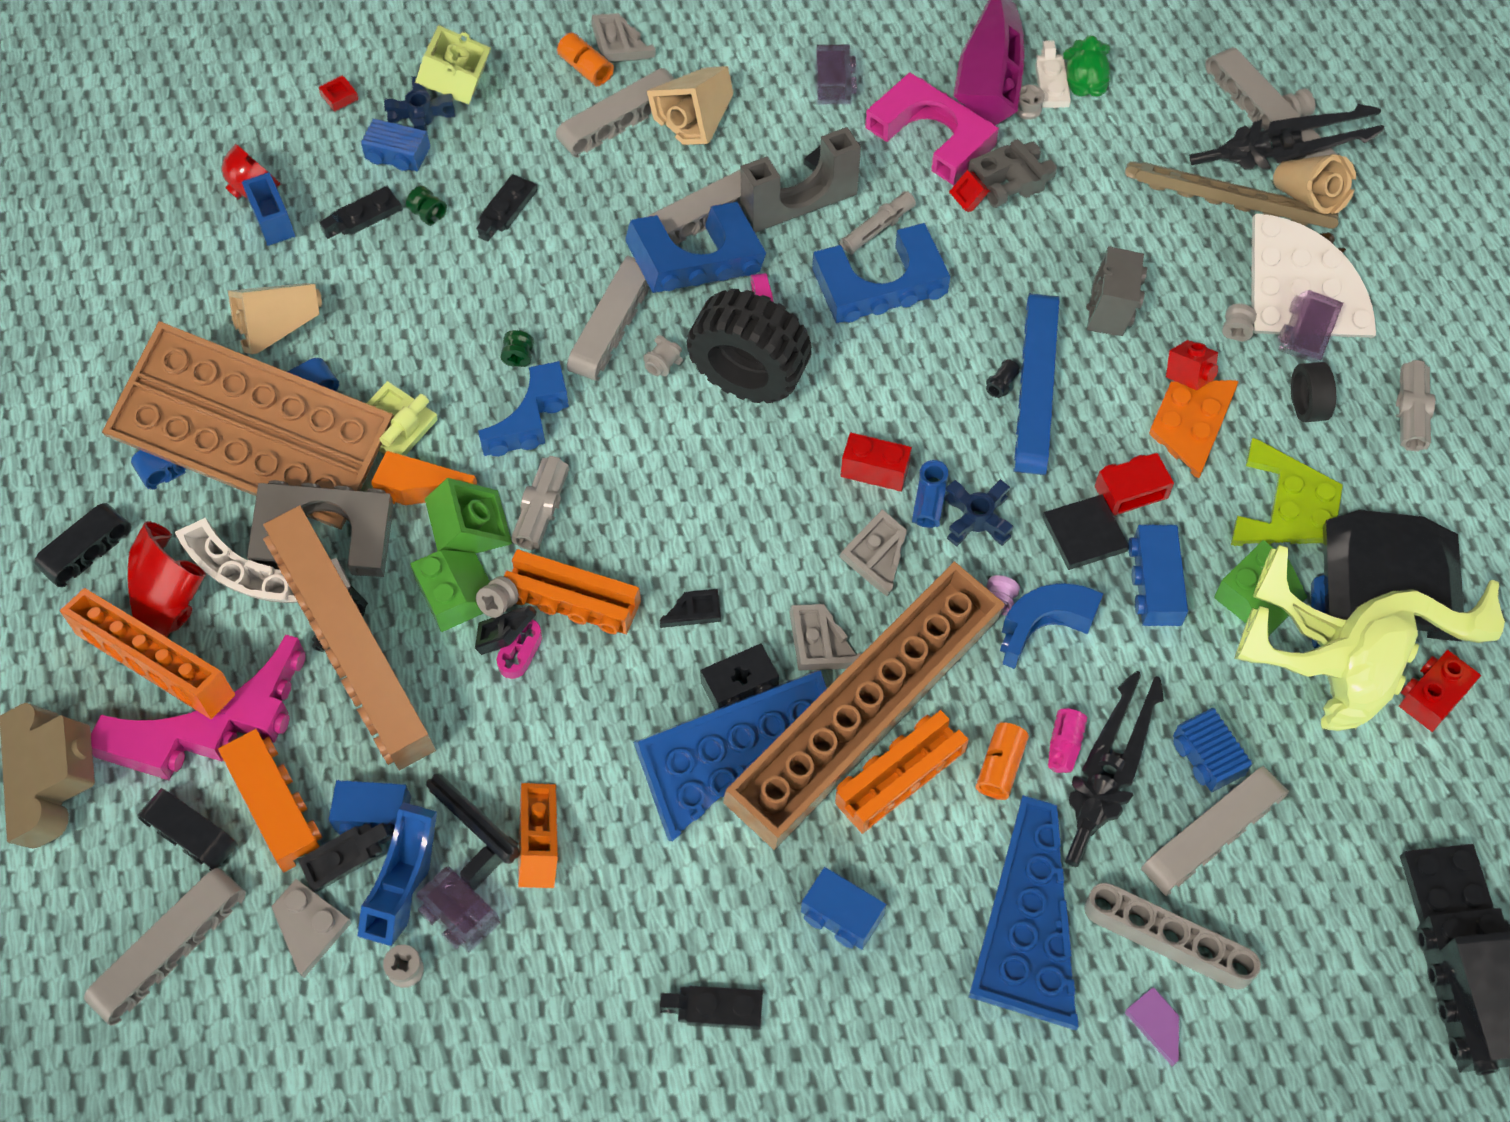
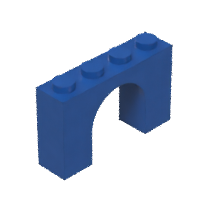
(671, 268)
(853, 297)

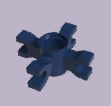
(419, 107)
(981, 502)

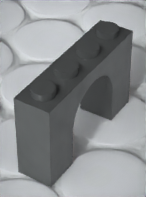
(830, 182)
(366, 512)

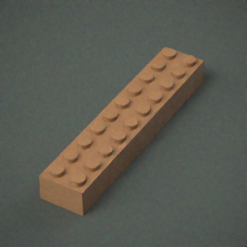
(862, 705)

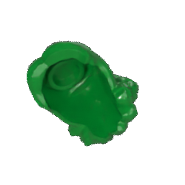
(1088, 67)

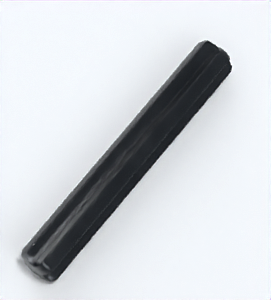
(473, 818)

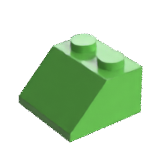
(467, 517)
(450, 585)
(1239, 586)

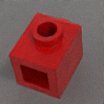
(1192, 364)

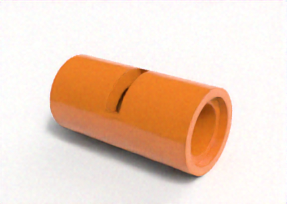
(585, 59)
(1002, 761)

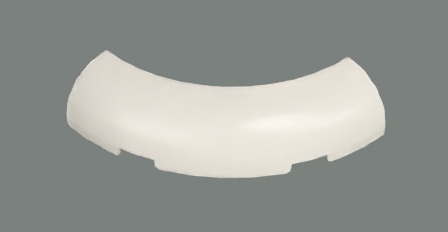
(235, 572)

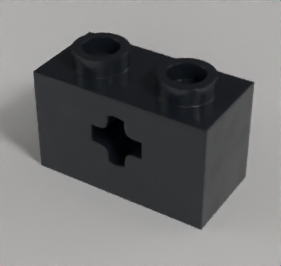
(749, 666)

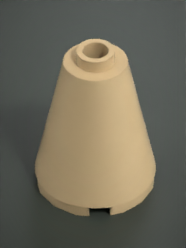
(1317, 182)

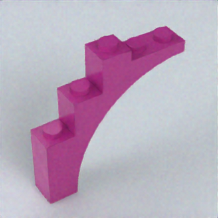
(160, 744)

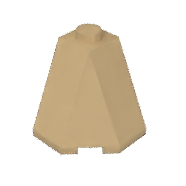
(693, 103)
(272, 312)

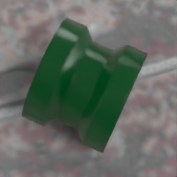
(517, 348)

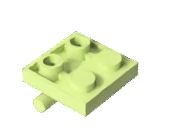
(409, 422)

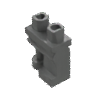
(1018, 165)

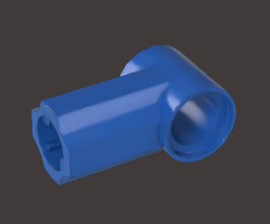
(930, 494)

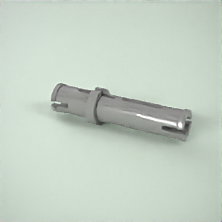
(887, 215)

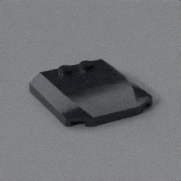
(1387, 553)

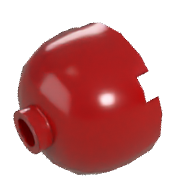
(238, 167)

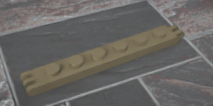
(1219, 191)

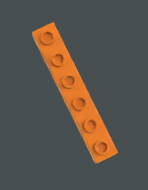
(148, 653)

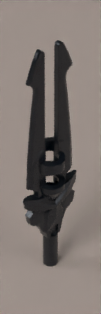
(1253, 146)
(1100, 796)

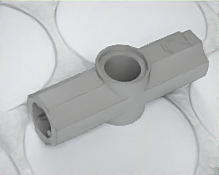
(1415, 406)
(540, 503)

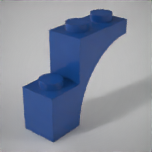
(524, 425)
(406, 865)

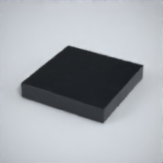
(1085, 532)

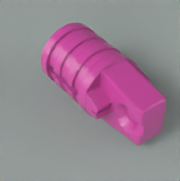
(1066, 740)

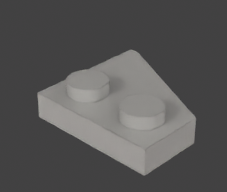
(619, 40)
(877, 551)
(818, 640)
(307, 925)

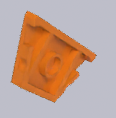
(1191, 420)

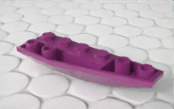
(993, 63)

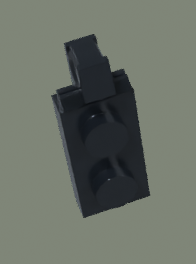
(505, 206)
(361, 213)
(344, 854)
(715, 1007)

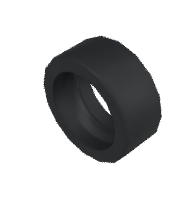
(1313, 391)

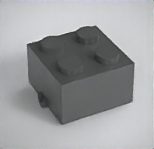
(1116, 291)

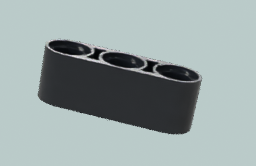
(81, 544)
(188, 829)

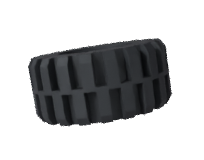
(749, 346)

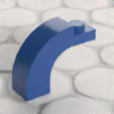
(1047, 605)

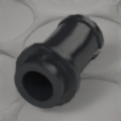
(999, 383)

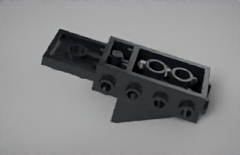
(1464, 952)

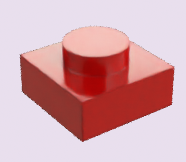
(338, 93)
(969, 191)

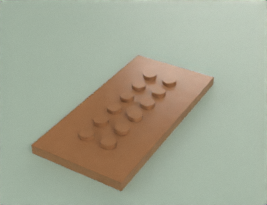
(243, 419)

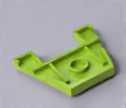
(1300, 502)

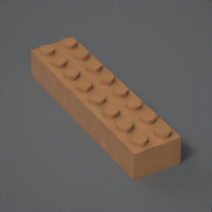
(350, 641)

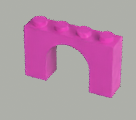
(916, 100)

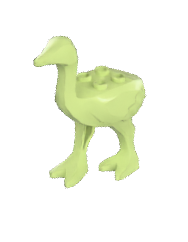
(1365, 651)

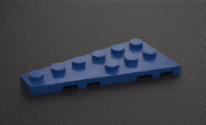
(703, 756)
(1027, 937)

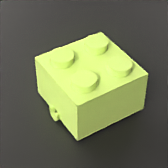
(453, 64)

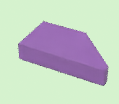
(1158, 1023)

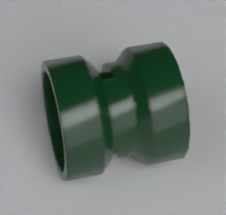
(425, 204)

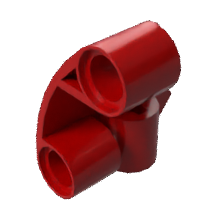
(159, 584)

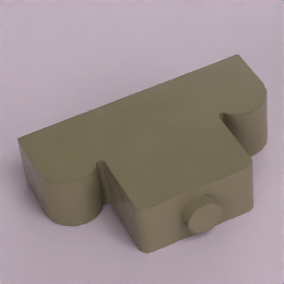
(43, 765)

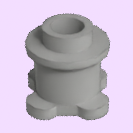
(662, 357)

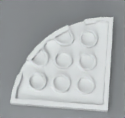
(1298, 259)

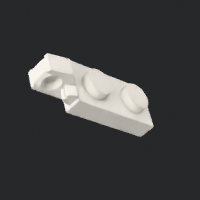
(1052, 77)

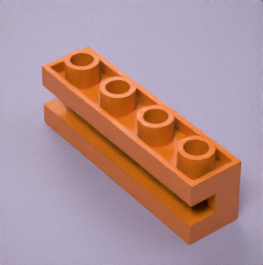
(574, 592)
(900, 771)
(269, 798)

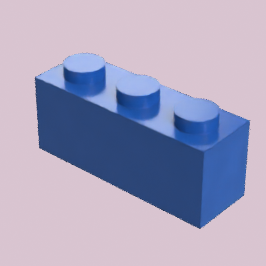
(1158, 575)

